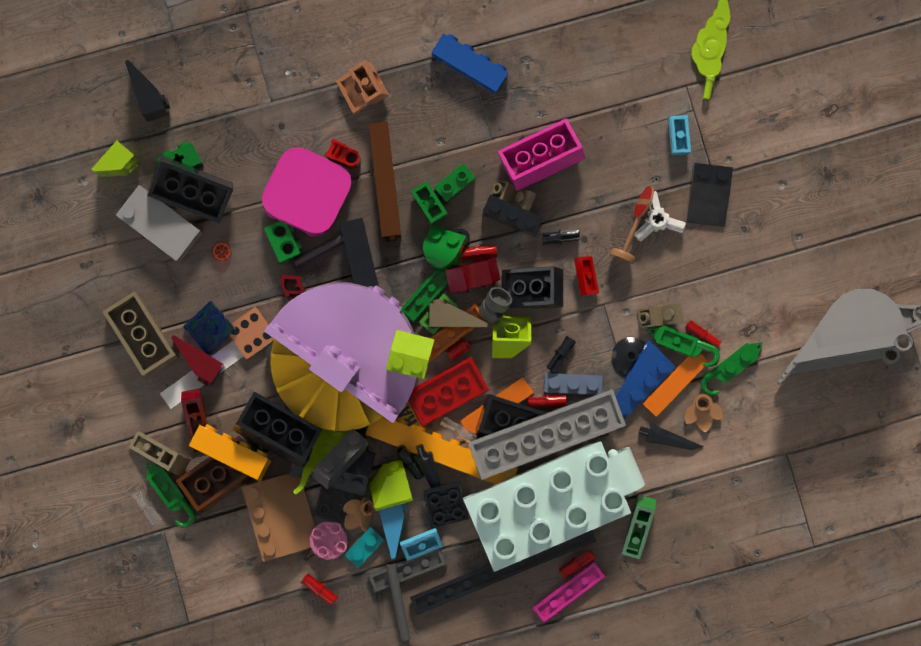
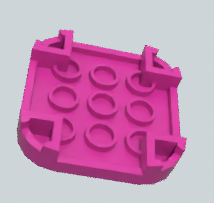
(306, 191)

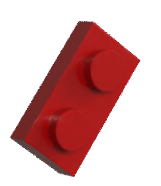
(586, 275)

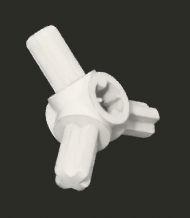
(650, 224)

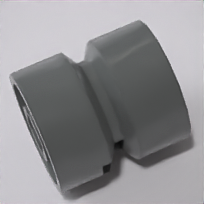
(495, 305)

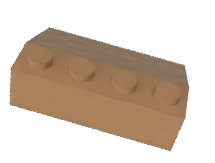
(279, 516)

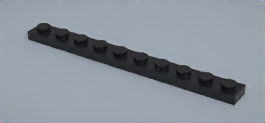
(486, 576)

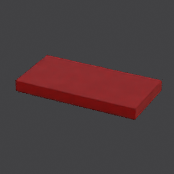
(447, 391)

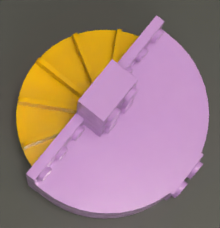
(335, 355)

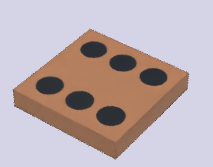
(250, 333)

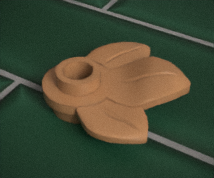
(703, 415)
(357, 515)

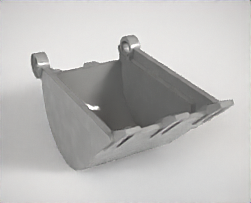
(857, 330)

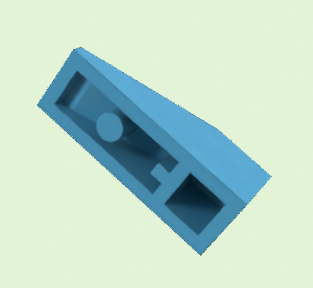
(392, 522)

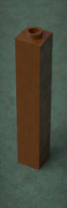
(385, 181)

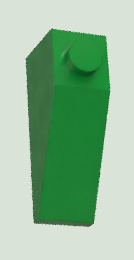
(639, 526)

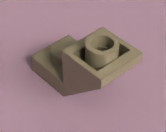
(508, 193)
(660, 316)

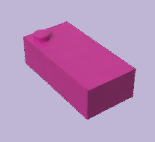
(541, 154)

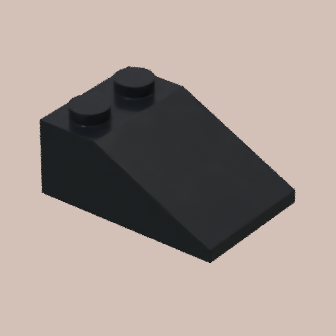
(150, 100)
(709, 194)
(534, 287)

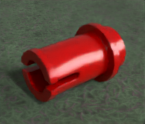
(458, 349)

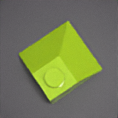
(511, 336)
(390, 486)

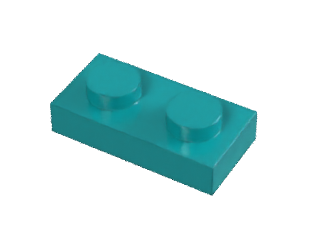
(364, 547)

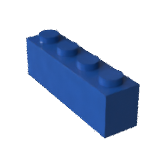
(470, 64)

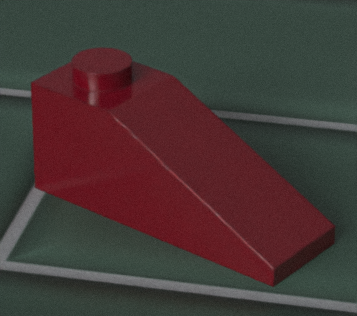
(201, 364)
(194, 410)

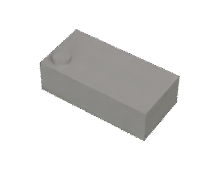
(159, 224)

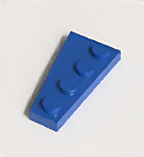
(647, 373)

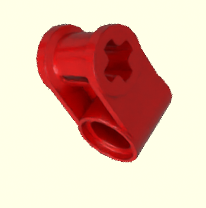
(340, 152)

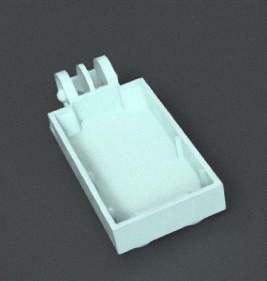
(553, 502)

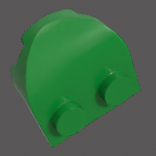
(443, 248)

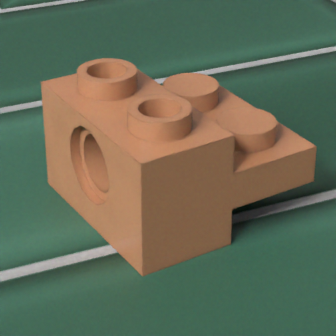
(362, 86)

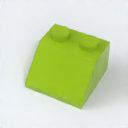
(116, 162)
(410, 354)

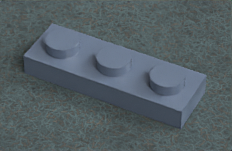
(573, 384)

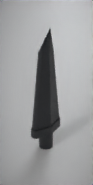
(661, 436)
(427, 465)

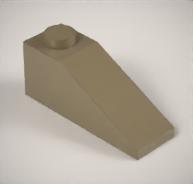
(450, 316)
(159, 453)

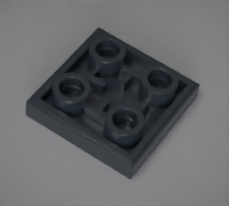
(331, 504)
(445, 504)

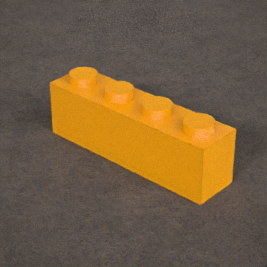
(230, 453)

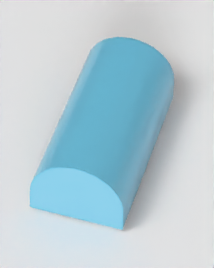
(679, 135)
(421, 544)

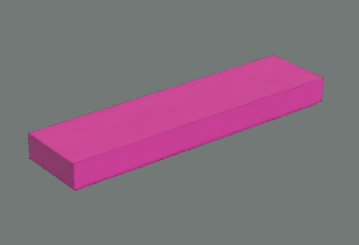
(569, 592)

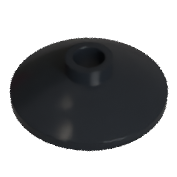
(621, 351)

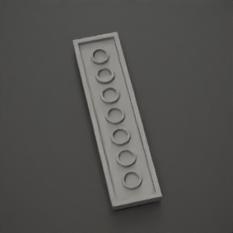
(546, 434)

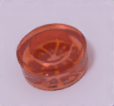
(221, 251)

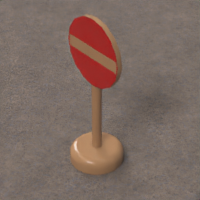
(640, 209)

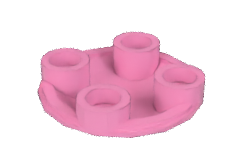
(328, 540)

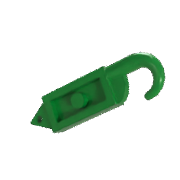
(683, 343)
(732, 366)
(169, 492)

